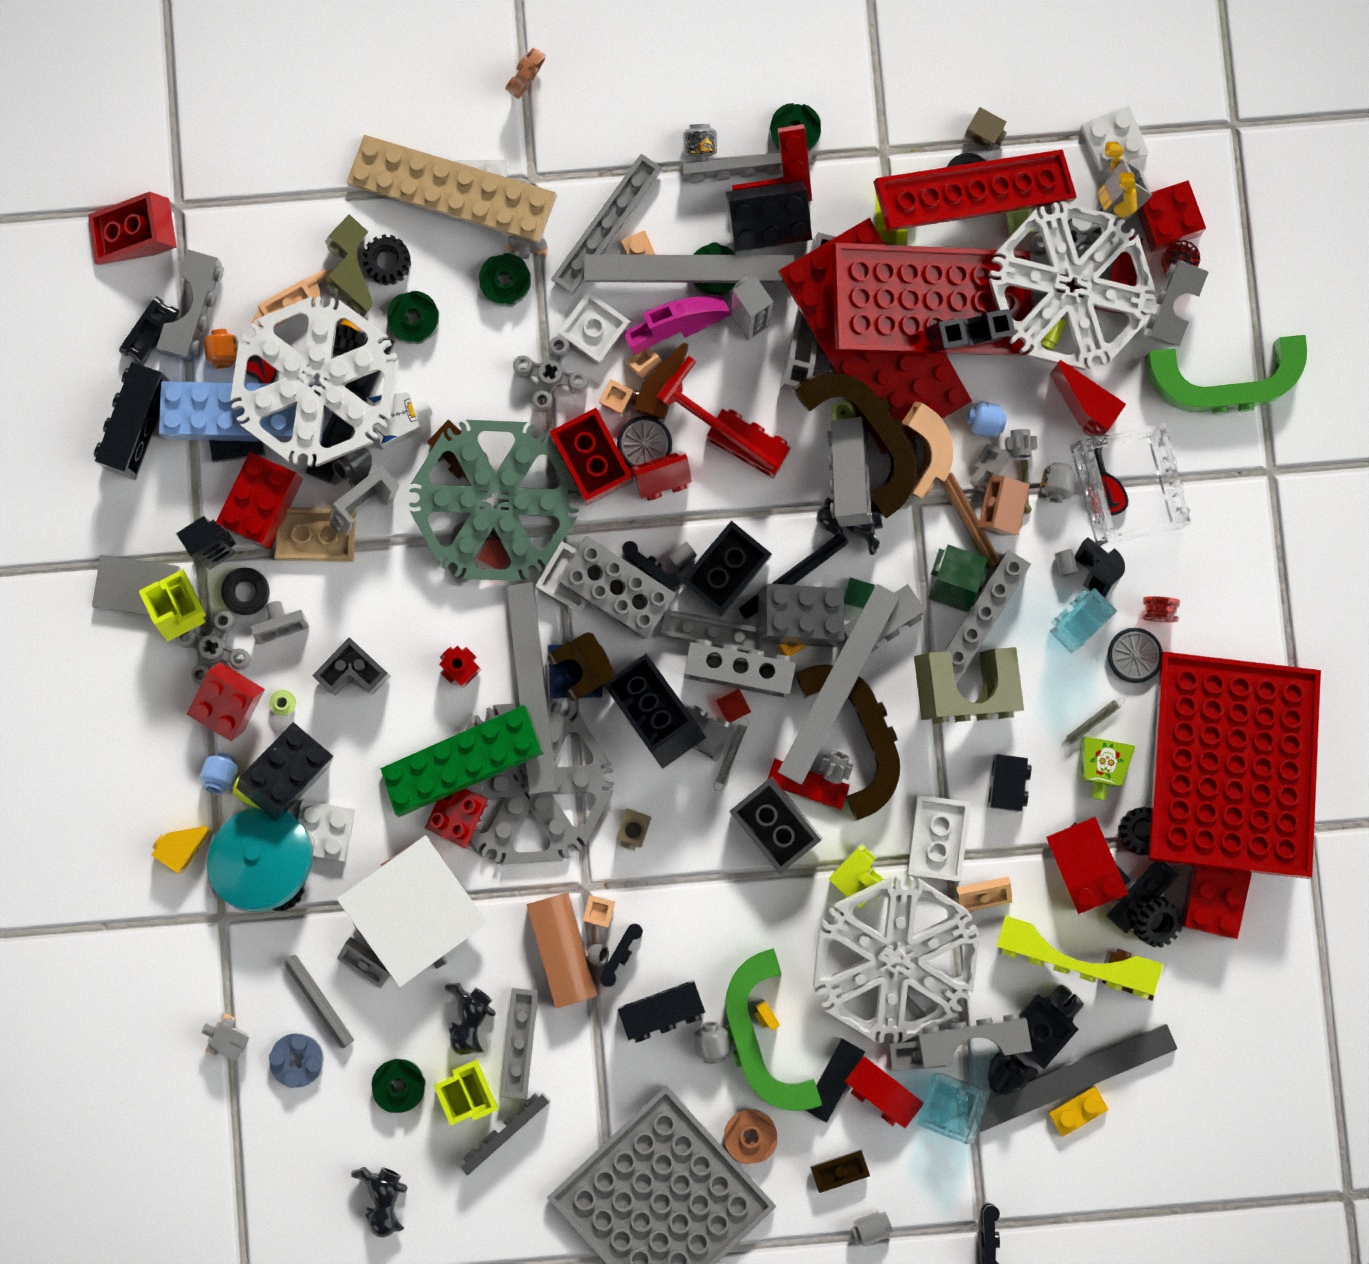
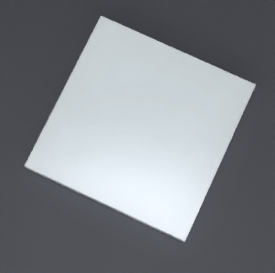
(412, 911)

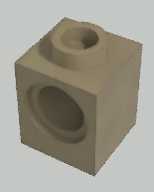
(986, 129)
(633, 817)

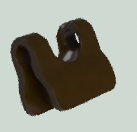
(592, 660)

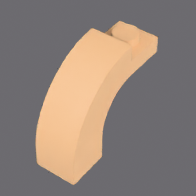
(937, 447)

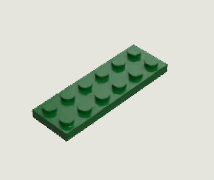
(461, 761)

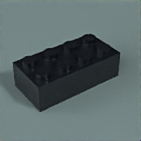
(131, 421)
(654, 711)

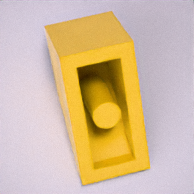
(180, 847)

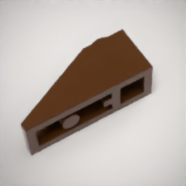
(645, 400)

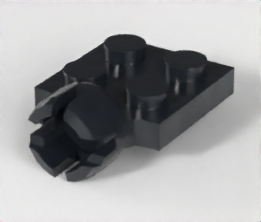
(1050, 1023)

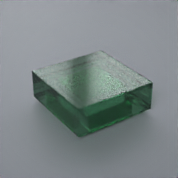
(857, 593)

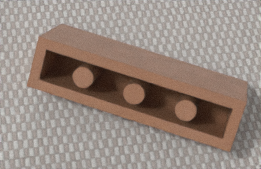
(562, 950)

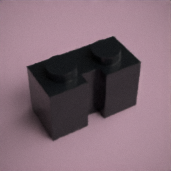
(1008, 783)

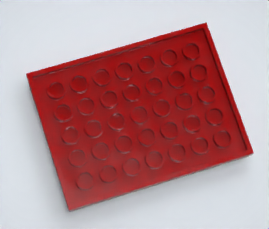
(1235, 765)

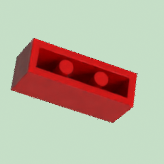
(773, 446)

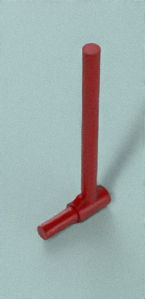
(672, 393)

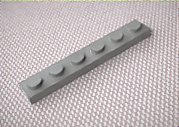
(607, 222)

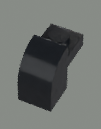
(1104, 567)

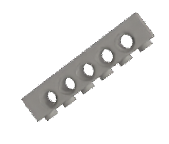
(986, 611)

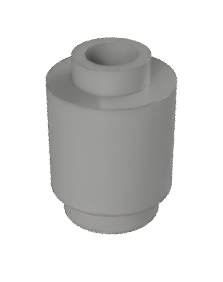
(871, 1228)

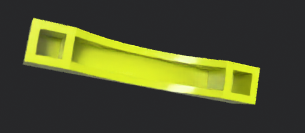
(1134, 973)

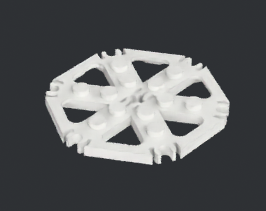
(1088, 268)
(311, 406)
(891, 982)

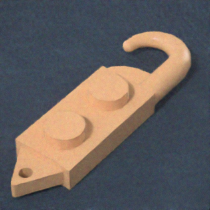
(291, 295)

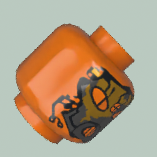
(221, 349)

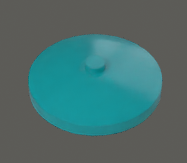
(259, 861)

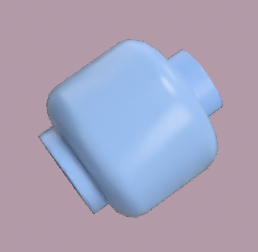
(986, 419)
(218, 773)

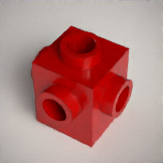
(466, 672)

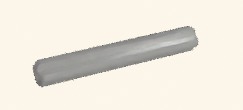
(318, 1001)

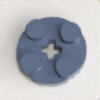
(281, 1057)

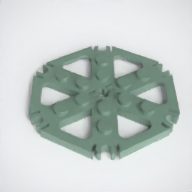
(482, 521)

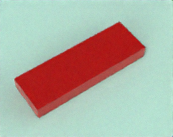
(813, 787)

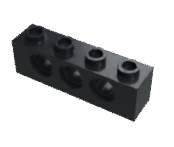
(207, 542)

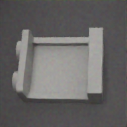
(378, 483)

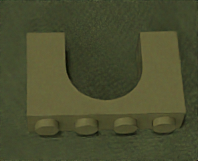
(942, 700)

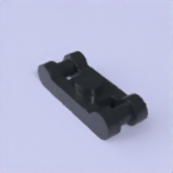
(148, 330)
(650, 566)
(620, 954)
(989, 1237)

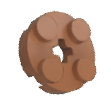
(528, 69)
(754, 1151)

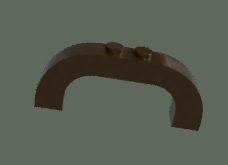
(903, 469)
(879, 735)

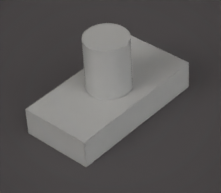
(279, 623)

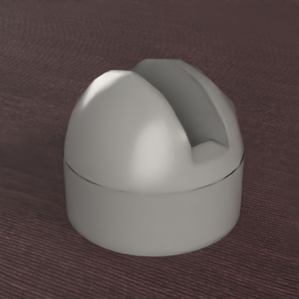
(598, 954)

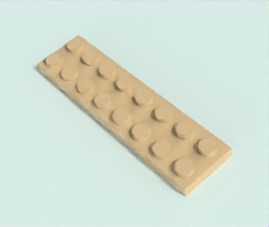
(452, 188)

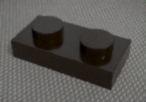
(840, 1171)

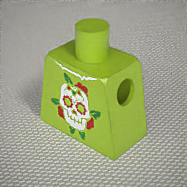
(1104, 764)

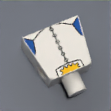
(404, 418)

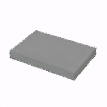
(122, 578)

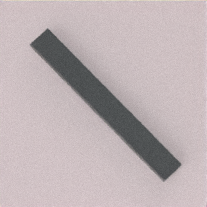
(1079, 1075)

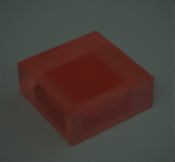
(494, 554)
(733, 706)

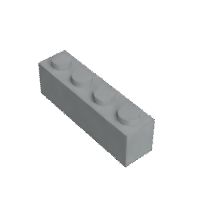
(751, 307)
(850, 472)

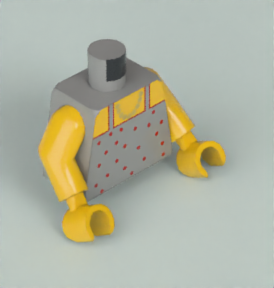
(1124, 188)

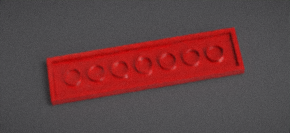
(974, 190)

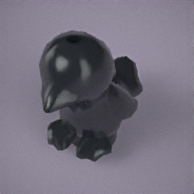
(865, 531)
(472, 1012)
(384, 1192)

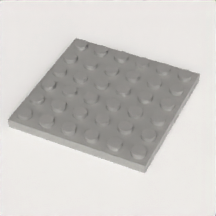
(661, 1191)

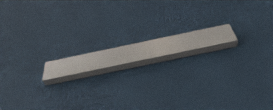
(683, 268)
(532, 682)
(838, 684)

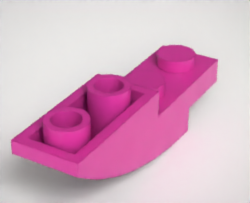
(681, 316)

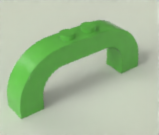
(1177, 391)
(783, 1095)

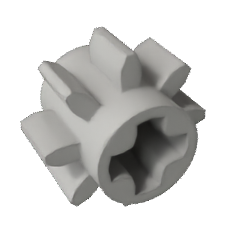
(1021, 443)
(836, 767)

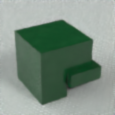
(957, 577)

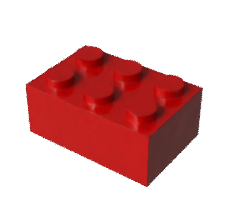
(591, 456)
(259, 500)
(1215, 901)

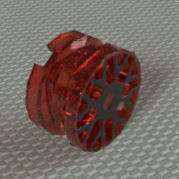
(1180, 252)
(1160, 609)

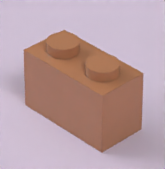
(1003, 505)

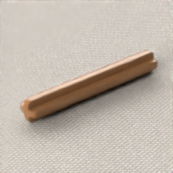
(970, 520)

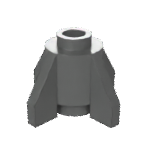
(352, 466)

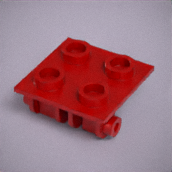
(457, 816)

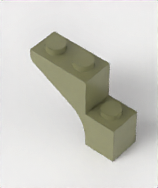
(347, 277)

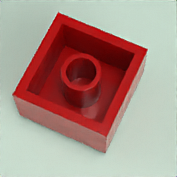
(1171, 216)
(225, 701)

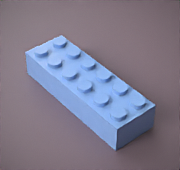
(206, 413)

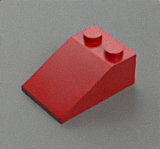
(132, 229)
(1088, 402)
(661, 475)
(1087, 865)

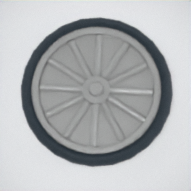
(643, 440)
(1135, 655)

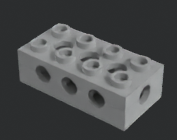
(632, 580)
(751, 680)

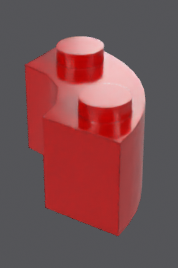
(883, 1092)

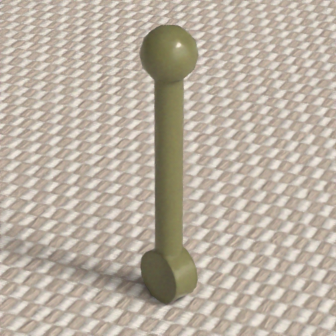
(1024, 465)

